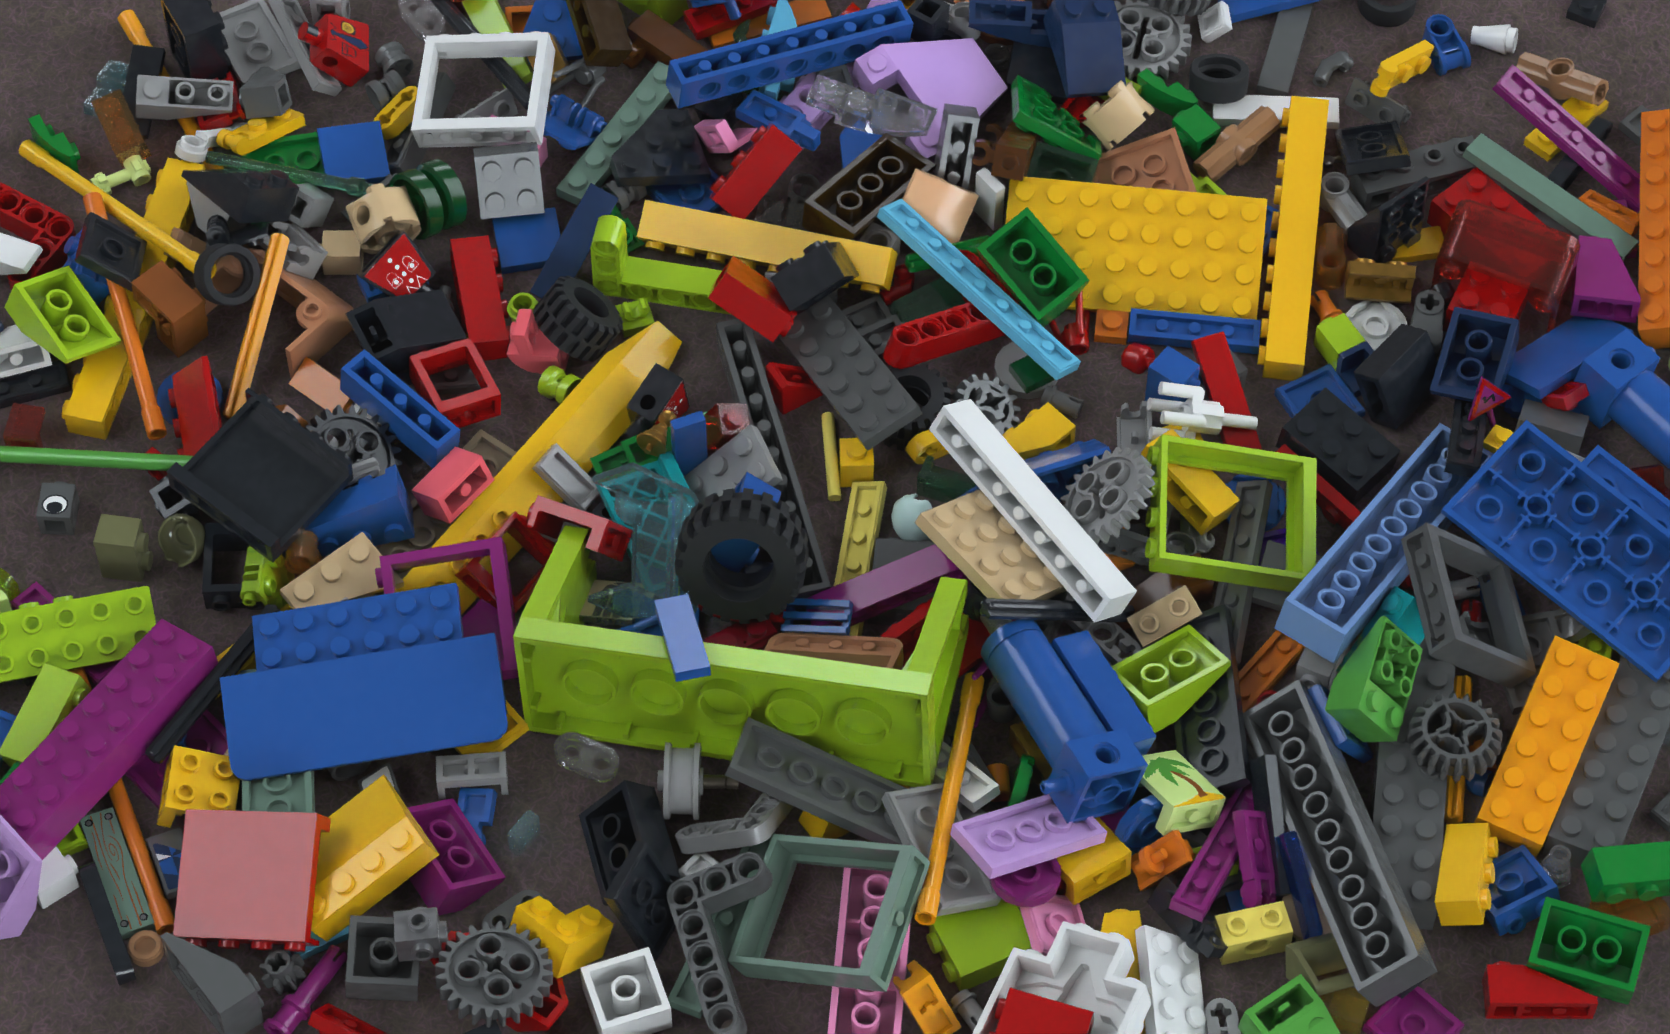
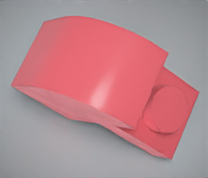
(531, 348)

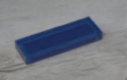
(1299, 884)

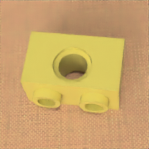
(1254, 932)

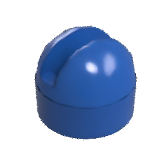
(1480, 784)

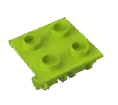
(264, 580)

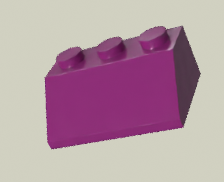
(464, 864)

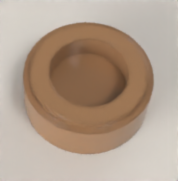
(145, 948)

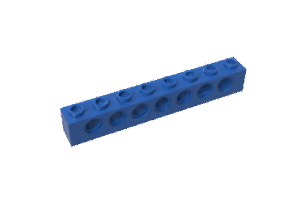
(786, 54)

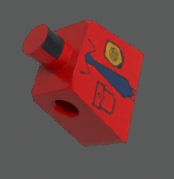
(338, 47)

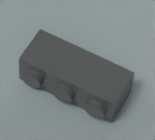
(956, 144)

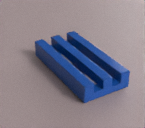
(820, 604)

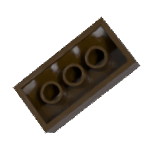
(864, 186)

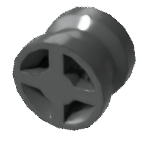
(393, 57)

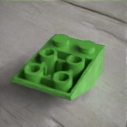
(1376, 684)
(1289, 1010)

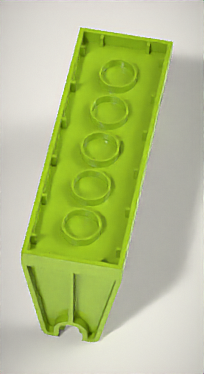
(625, 691)

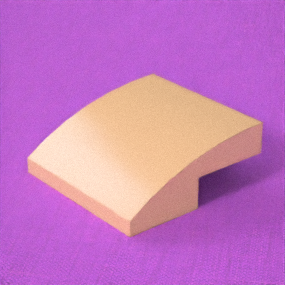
(940, 203)

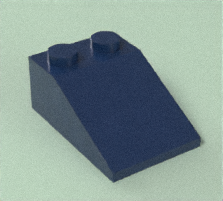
(1086, 45)
(1473, 348)

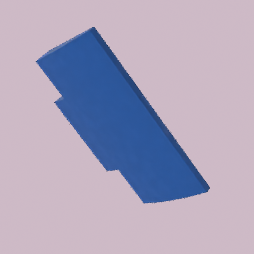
(1581, 536)

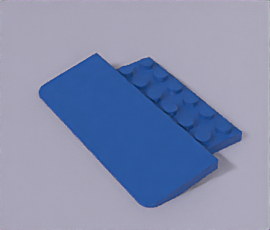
(362, 685)

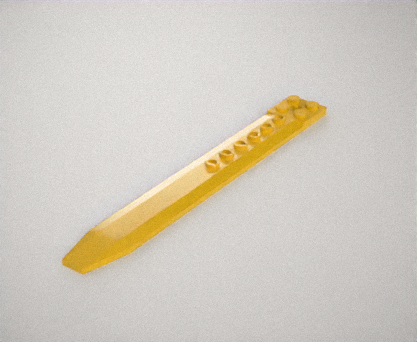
(581, 425)

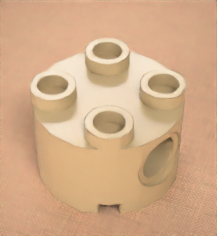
(1117, 115)
(381, 215)

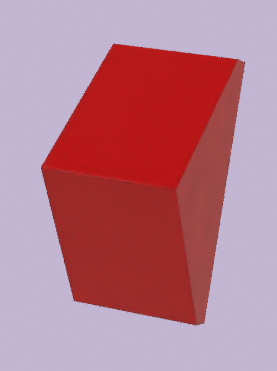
(790, 386)

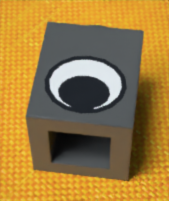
(58, 508)

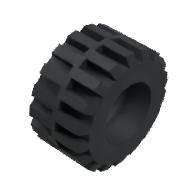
(578, 318)
(925, 388)

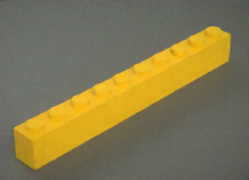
(1295, 239)
(107, 373)

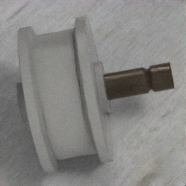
(685, 781)

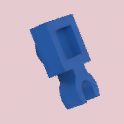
(478, 807)

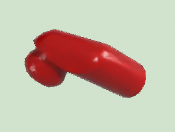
(902, 285)

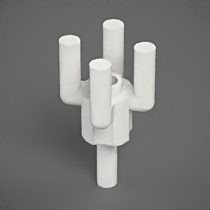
(1194, 413)

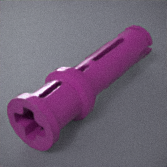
(297, 1006)

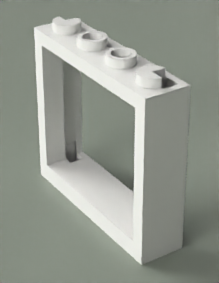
(484, 130)

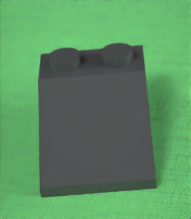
(216, 986)

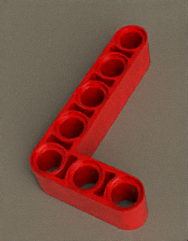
(37, 225)
(942, 331)

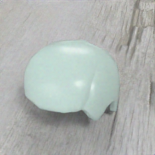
(904, 516)

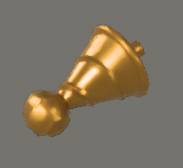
(654, 440)

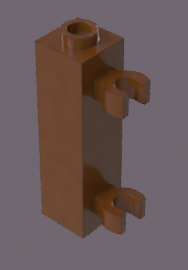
(658, 41)
(1009, 153)

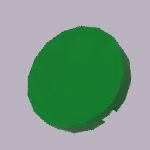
(1021, 780)

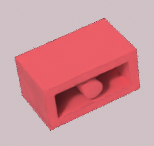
(452, 485)

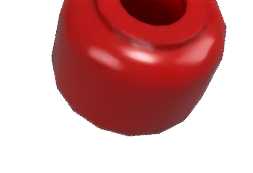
(1137, 357)

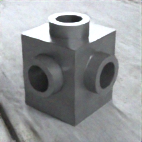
(419, 934)

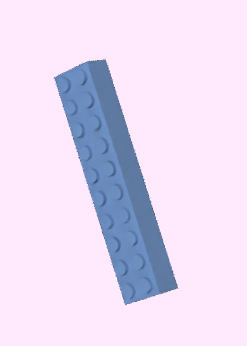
(1369, 556)

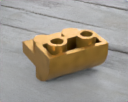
(1379, 281)

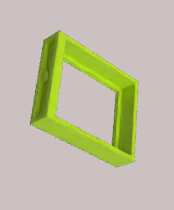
(1300, 511)

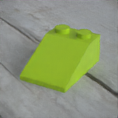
(60, 315)
(1171, 675)

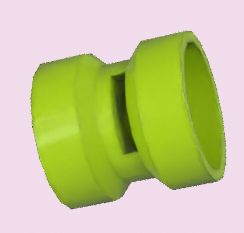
(556, 384)

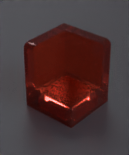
(24, 426)

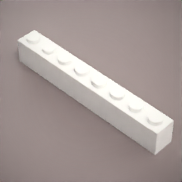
(1032, 510)

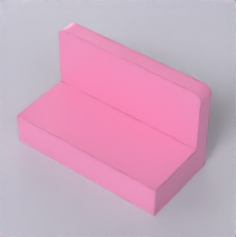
(720, 138)

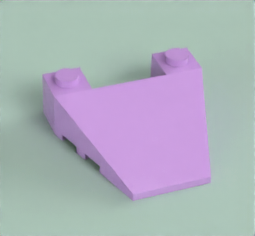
(932, 75)

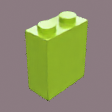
(977, 942)

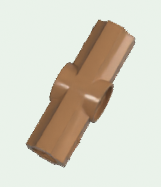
(1563, 78)
(1237, 144)

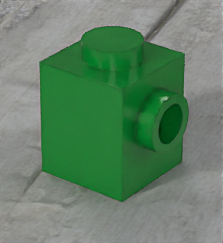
(1195, 131)

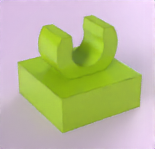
(635, 316)

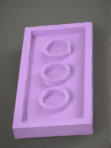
(1023, 836)

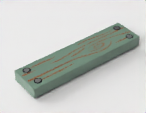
(117, 872)

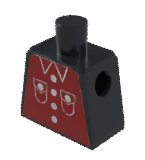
(398, 268)
(657, 393)

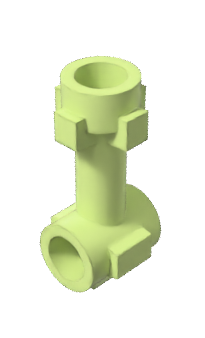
(135, 170)

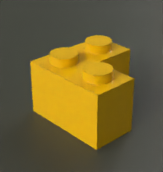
(570, 938)

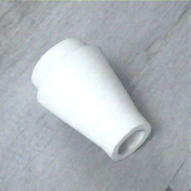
(1496, 38)

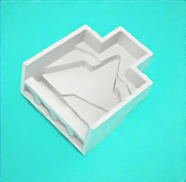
(1079, 970)

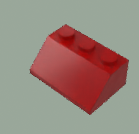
(196, 406)

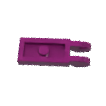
(1254, 858)

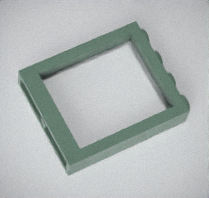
(890, 928)

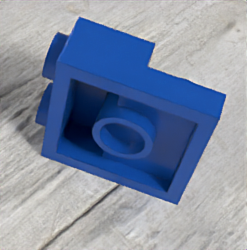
(1518, 891)

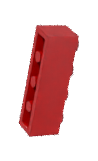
(479, 295)

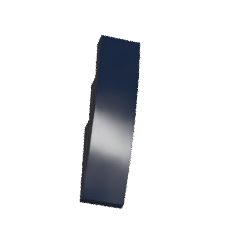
(1009, 20)
(575, 240)

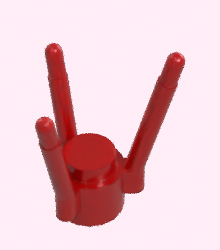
(1076, 334)

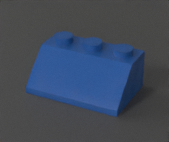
(1059, 466)

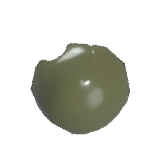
(181, 539)

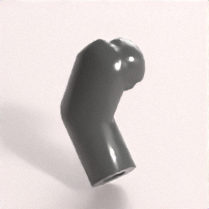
(1329, 65)

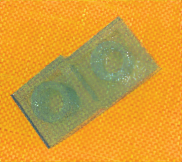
(108, 80)

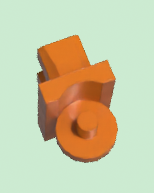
(1161, 859)

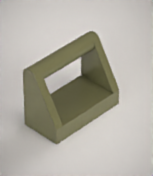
(1314, 958)

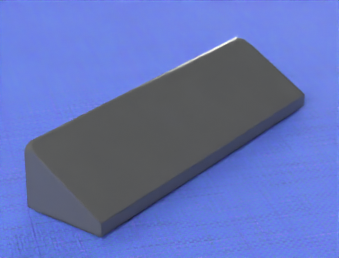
(403, 150)

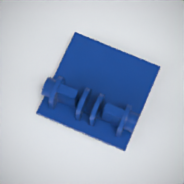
(571, 123)

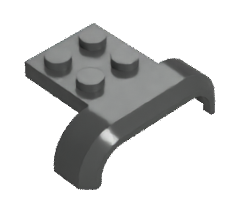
(1540, 633)

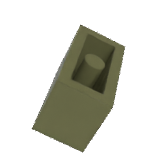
(122, 548)

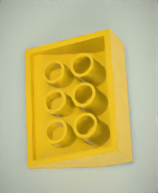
(366, 856)

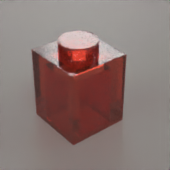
(725, 422)

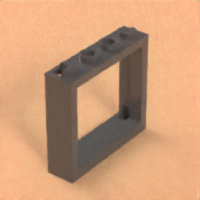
(1426, 554)

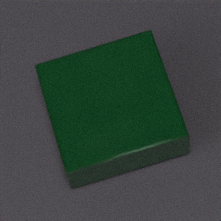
(1029, 374)

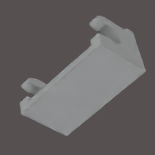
(303, 252)
(1133, 427)
(471, 771)

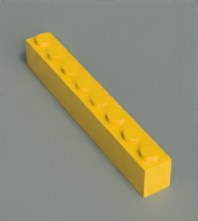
(754, 242)

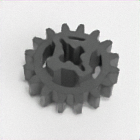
(990, 399)

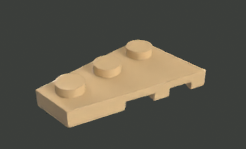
(341, 574)

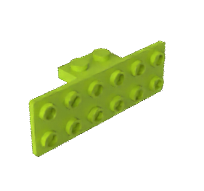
(73, 632)

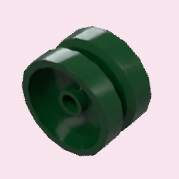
(435, 196)

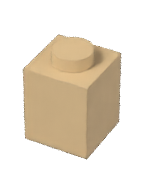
(344, 253)

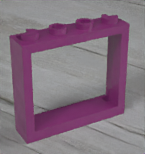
(501, 576)

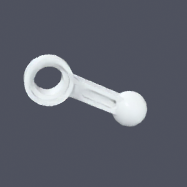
(195, 148)

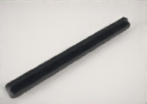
(495, 64)
(1042, 610)
(204, 695)

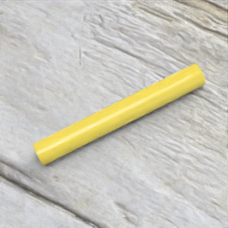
(831, 456)

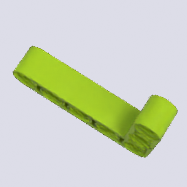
(636, 278)

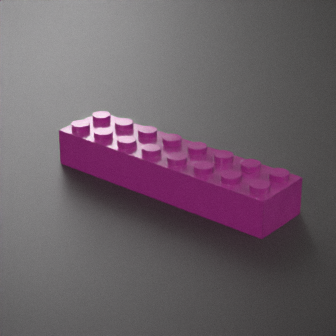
(103, 736)

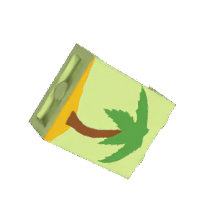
(1186, 795)

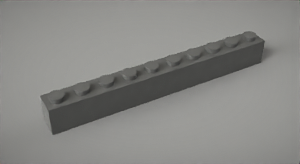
(750, 387)

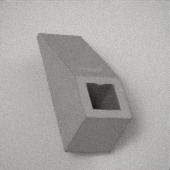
(181, 97)

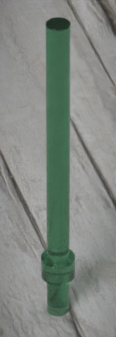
(354, 185)

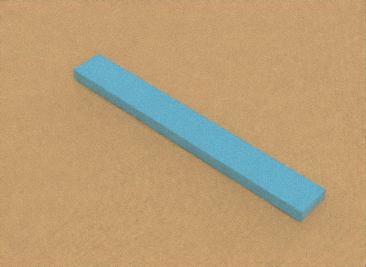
(979, 289)

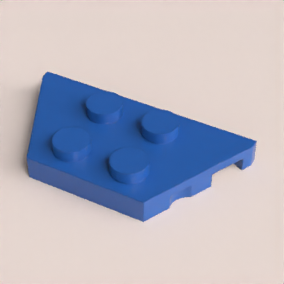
(555, 18)

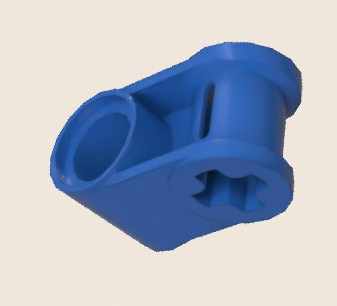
(1449, 48)

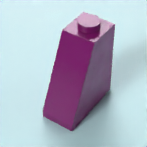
(1602, 283)

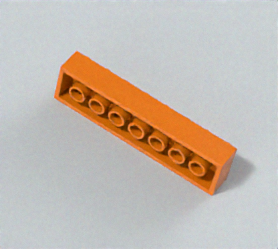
(1654, 230)

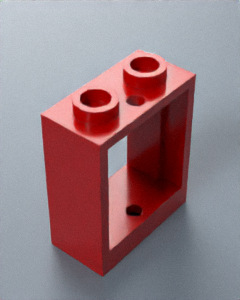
(479, 404)
(481, 581)

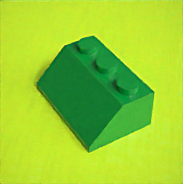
(1033, 267)
(1589, 949)

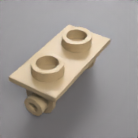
(1164, 616)

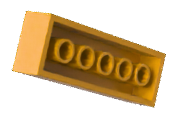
(1546, 744)

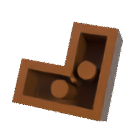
(173, 306)

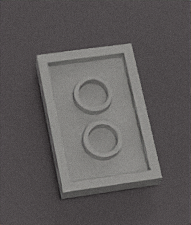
(256, 41)
(730, 463)

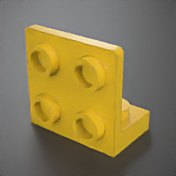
(196, 782)

